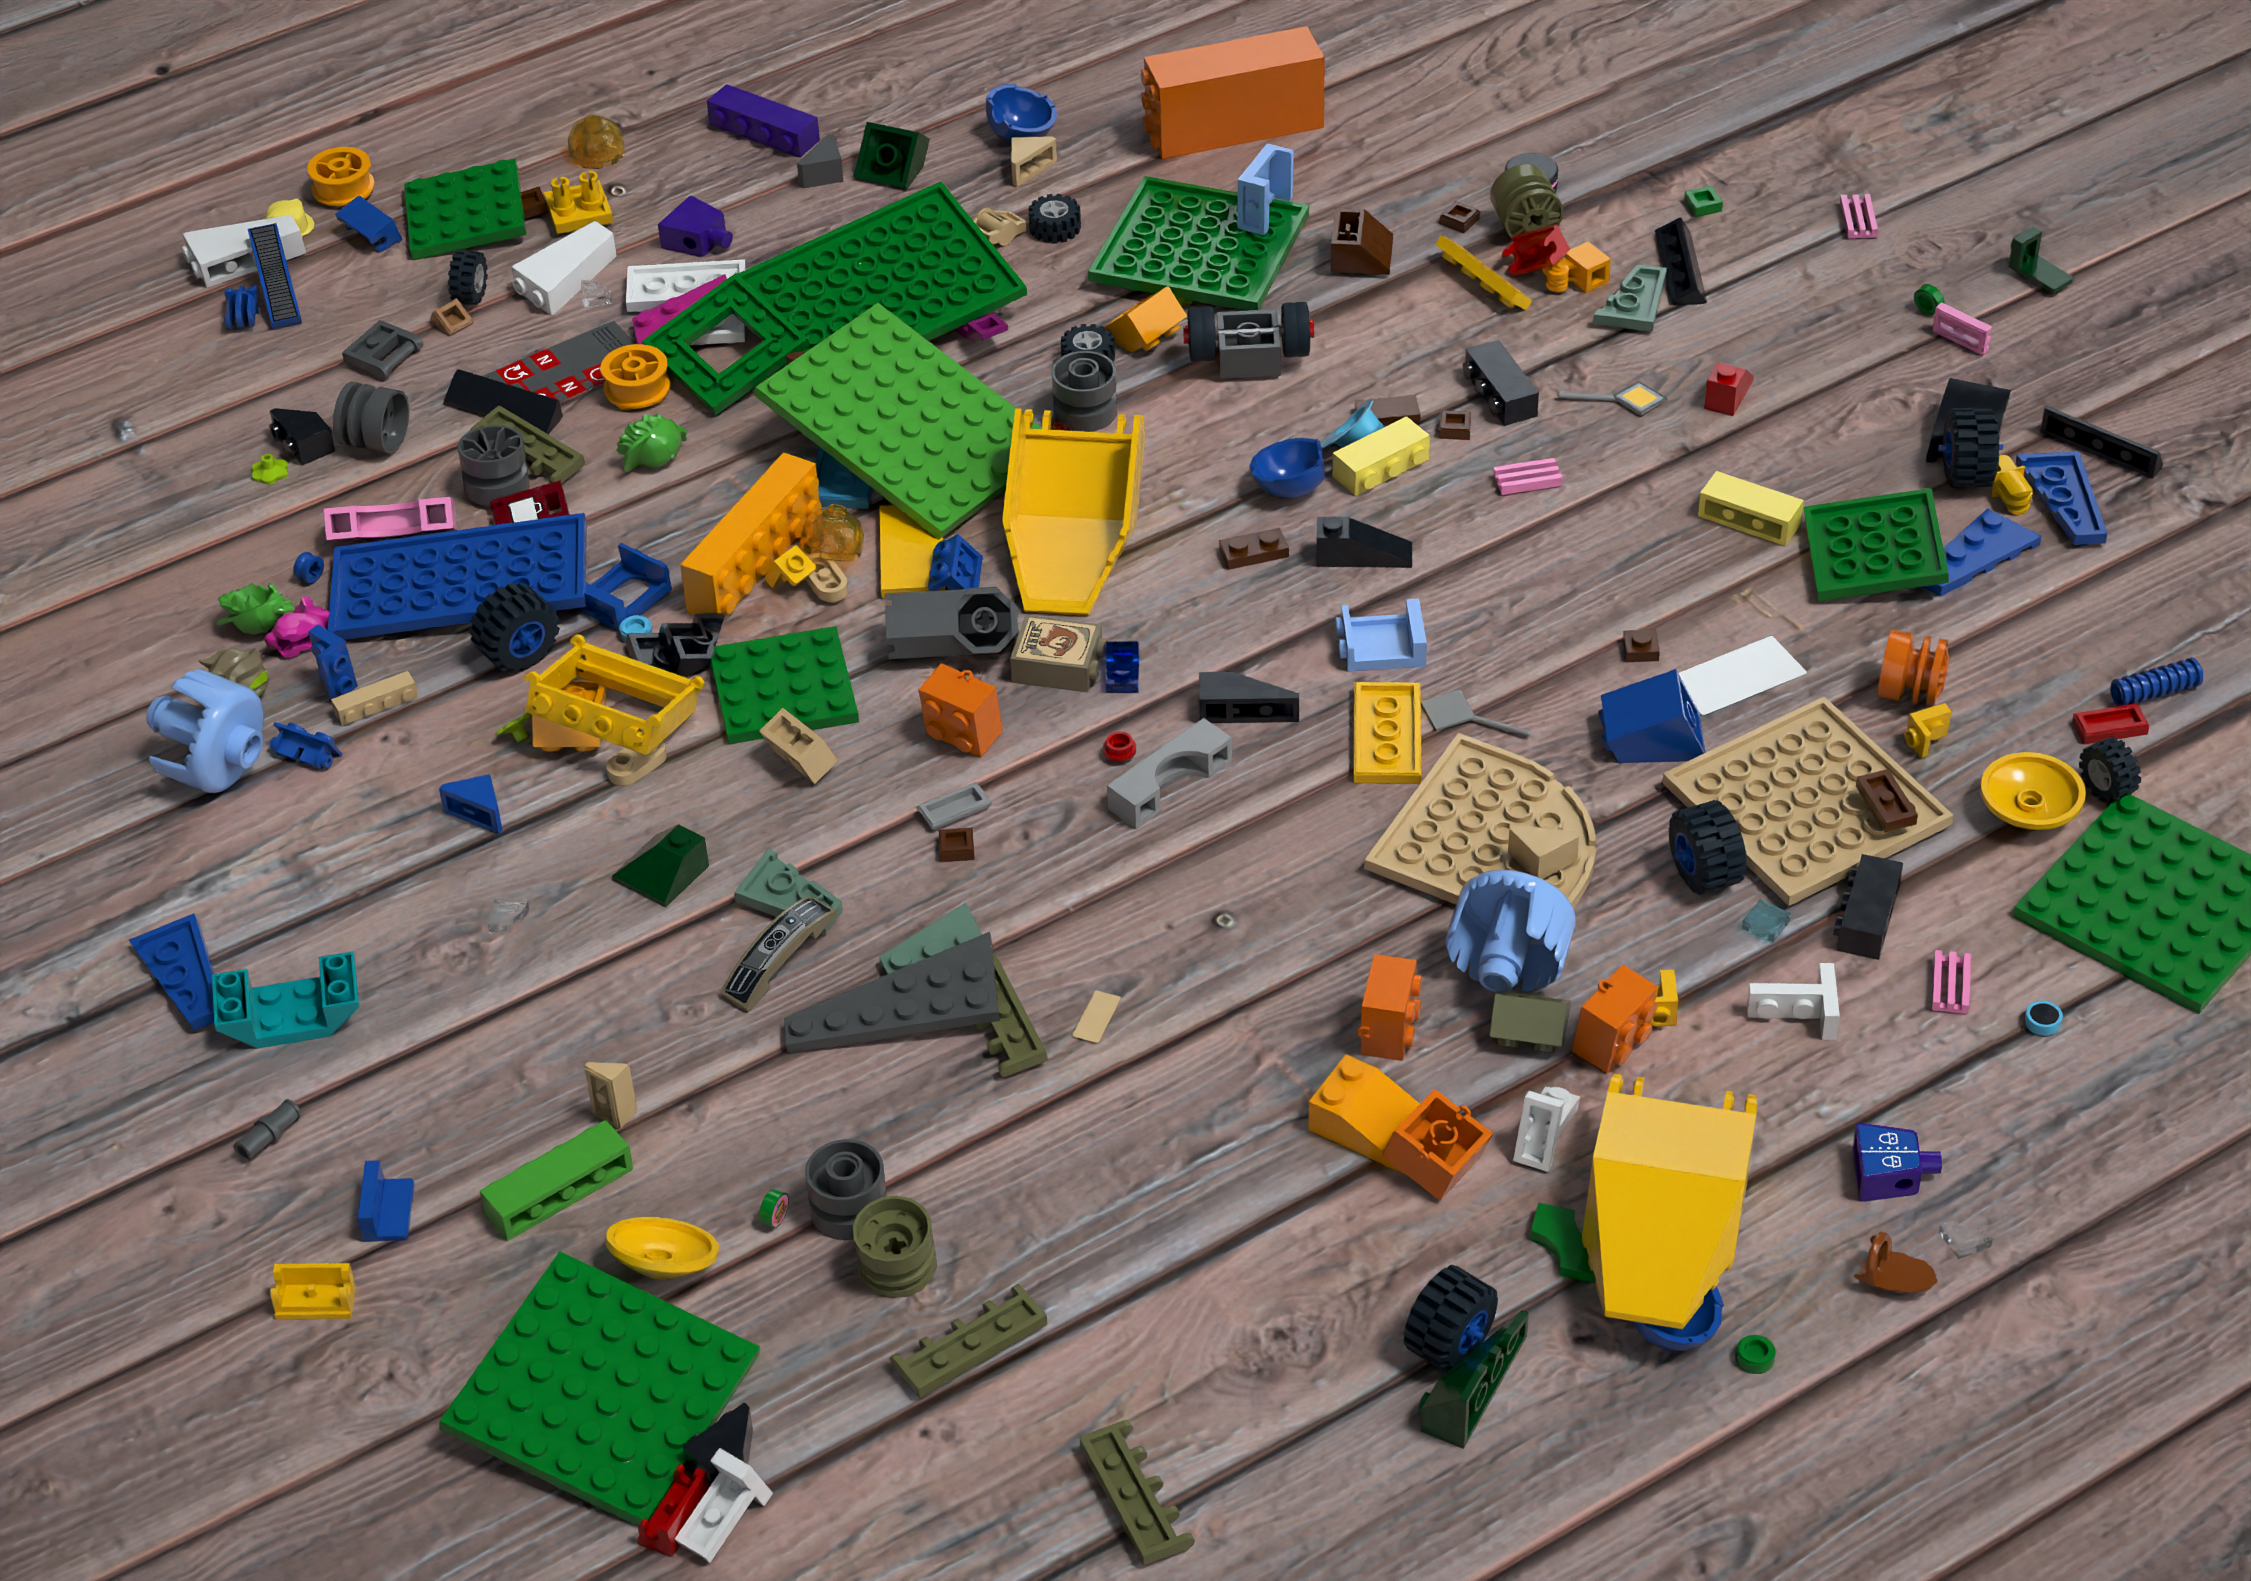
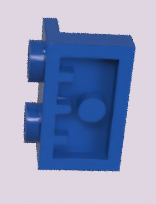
(955, 565)
(332, 661)

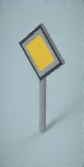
(1636, 397)

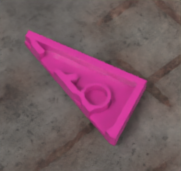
(651, 320)

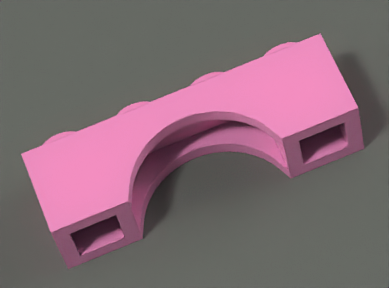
(390, 520)

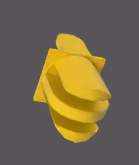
(2012, 486)

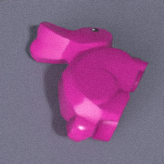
(291, 630)

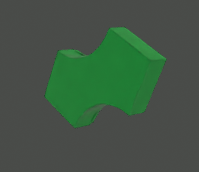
(1558, 1232)

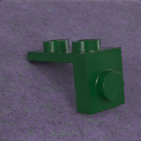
(2026, 262)

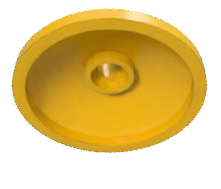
(2032, 790)
(661, 1247)

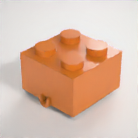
(960, 710)
(1390, 1007)
(1615, 1019)
(1437, 1144)

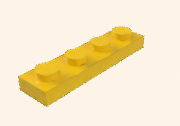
(1489, 279)

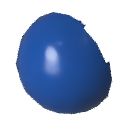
(1019, 112)
(1289, 467)
(1694, 1334)

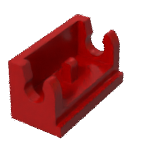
(1536, 250)
(673, 1512)

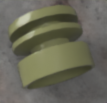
(1525, 200)
(895, 1246)

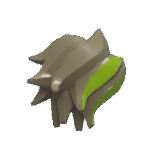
(240, 668)

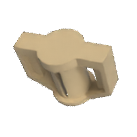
(999, 225)

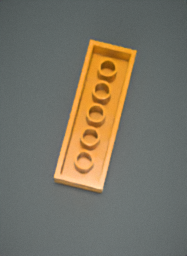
(750, 537)

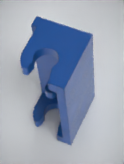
(369, 223)

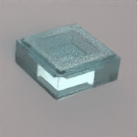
(1766, 921)

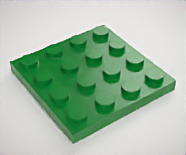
(464, 209)
(1875, 544)
(787, 671)

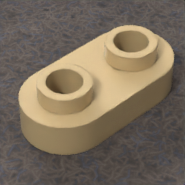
(827, 579)
(630, 766)

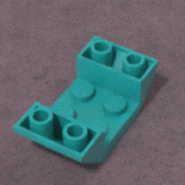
(289, 1009)

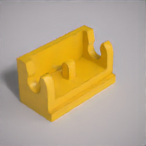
(313, 1291)

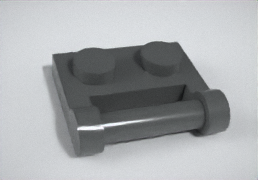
(378, 342)

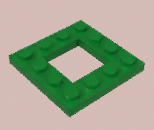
(728, 298)

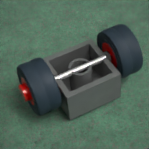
(1248, 339)

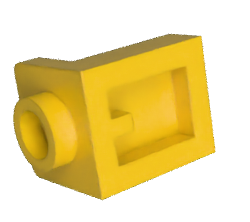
(790, 567)
(1927, 726)
(1667, 1000)

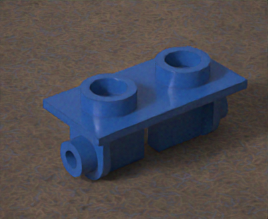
(294, 738)

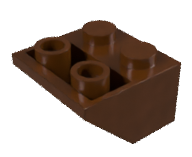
(1360, 243)

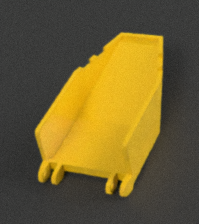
(1069, 510)
(1665, 1202)

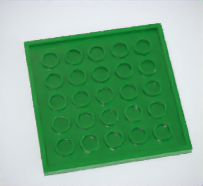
(1192, 243)
(2150, 901)
(599, 1388)

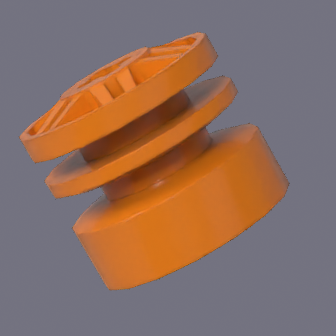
(1913, 668)

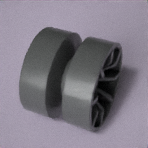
(1084, 391)
(492, 463)
(841, 1183)

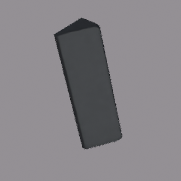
(1682, 267)
(483, 395)
(2101, 442)

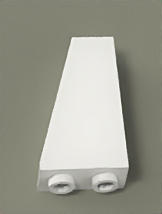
(227, 252)
(556, 271)

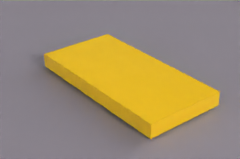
(904, 552)
(1387, 732)

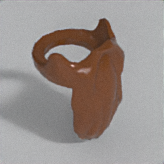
(1895, 1270)

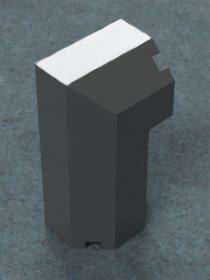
(950, 623)

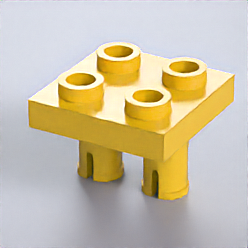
(577, 205)

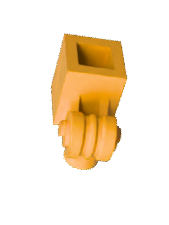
(1582, 266)

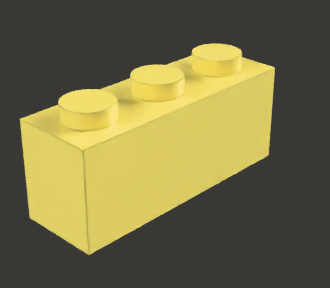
(1381, 456)
(1750, 508)

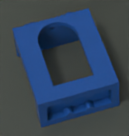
(633, 565)

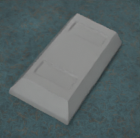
(954, 806)

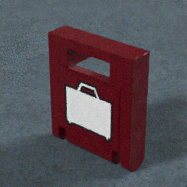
(530, 504)

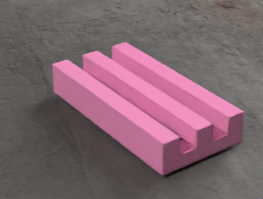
(1857, 203)
(1962, 325)
(1527, 476)
(1952, 962)

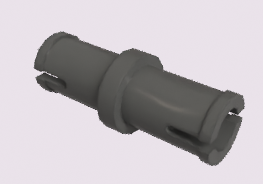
(267, 1130)

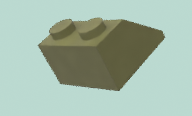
(1529, 1019)

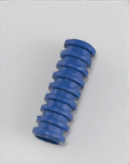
(2156, 682)

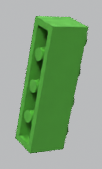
(556, 1180)

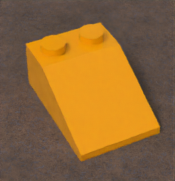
(554, 736)
(1359, 1109)

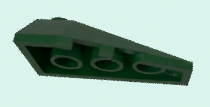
(1467, 1389)

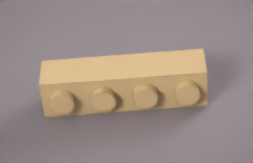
(374, 698)

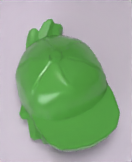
(650, 442)
(254, 608)

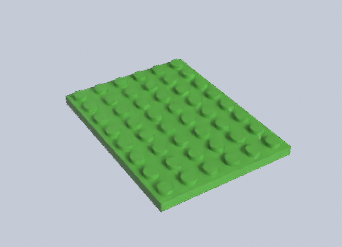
(899, 418)

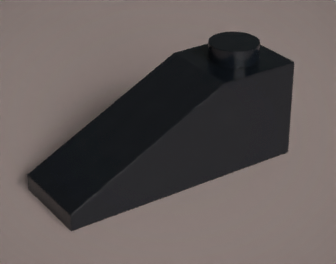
(1357, 544)
(1241, 699)

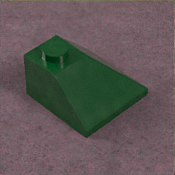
(890, 155)
(665, 865)

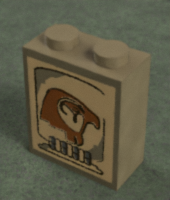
(1057, 653)

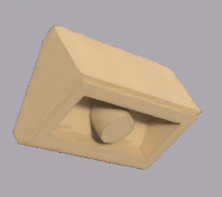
(611, 1092)

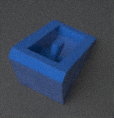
(472, 802)

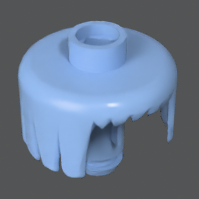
(220, 739)
(1510, 930)

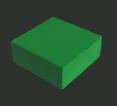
(1703, 201)

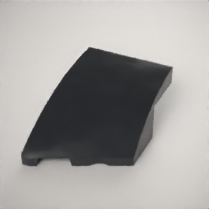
(1966, 395)
(678, 646)

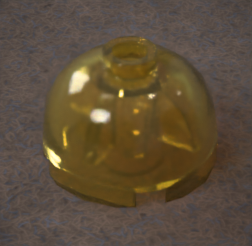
(595, 142)
(833, 534)

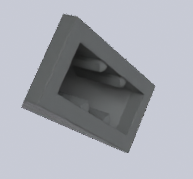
(821, 165)

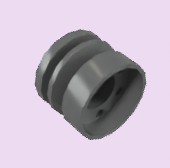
(371, 417)

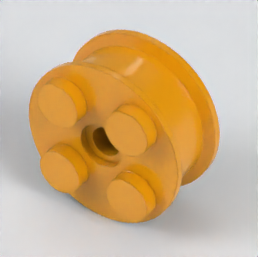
(340, 175)
(635, 376)

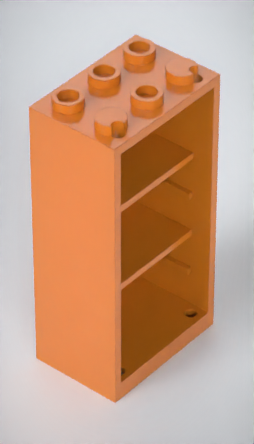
(1233, 92)

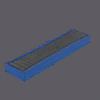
(274, 276)

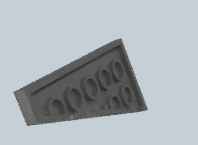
(927, 996)

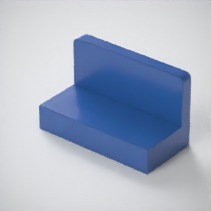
(384, 1205)

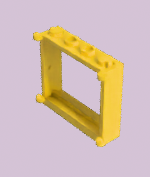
(619, 673)

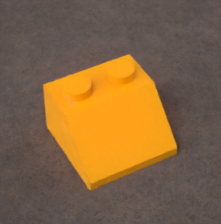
(1147, 321)

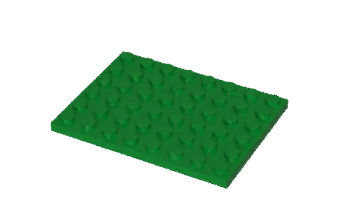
(912, 257)

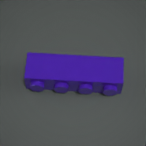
(763, 120)

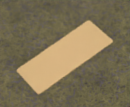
(1096, 1016)

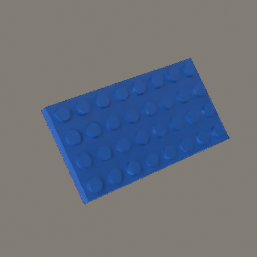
(448, 574)

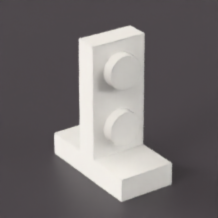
(1799, 1001)
(1541, 1124)
(722, 1506)

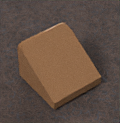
(451, 317)

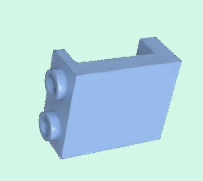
(1264, 180)
(1383, 639)

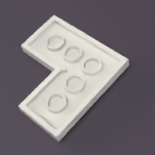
(655, 284)

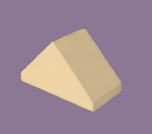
(1031, 157)
(1542, 849)

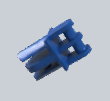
(240, 304)

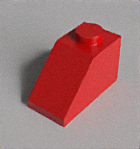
(1726, 388)

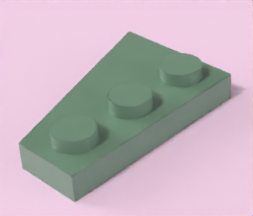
(1636, 301)
(777, 886)
(939, 936)

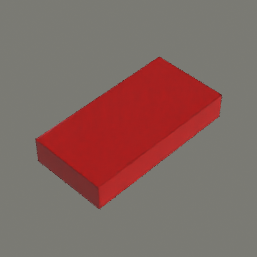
(2110, 722)

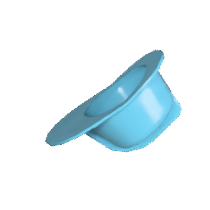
(1359, 425)

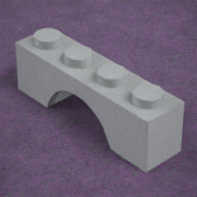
(1196, 751)

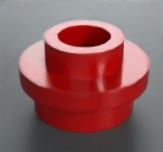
(1119, 747)

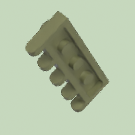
(540, 448)
(1014, 1030)
(970, 1343)
(1132, 1494)

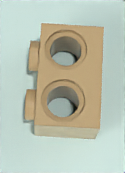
(798, 745)

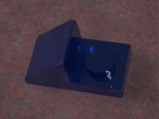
(1122, 666)

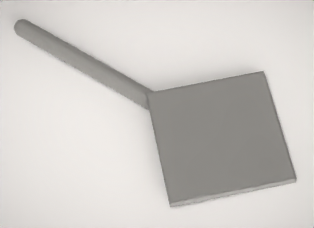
(1453, 709)

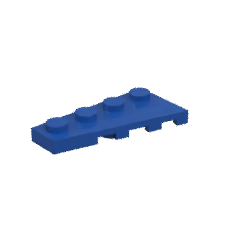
(2067, 493)
(1981, 547)
(181, 966)

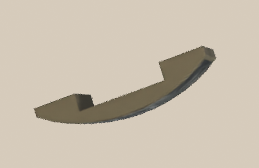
(772, 948)

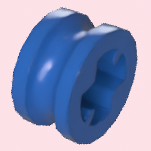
(308, 567)

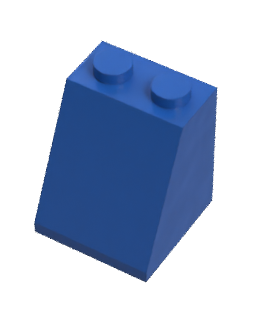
(1652, 721)

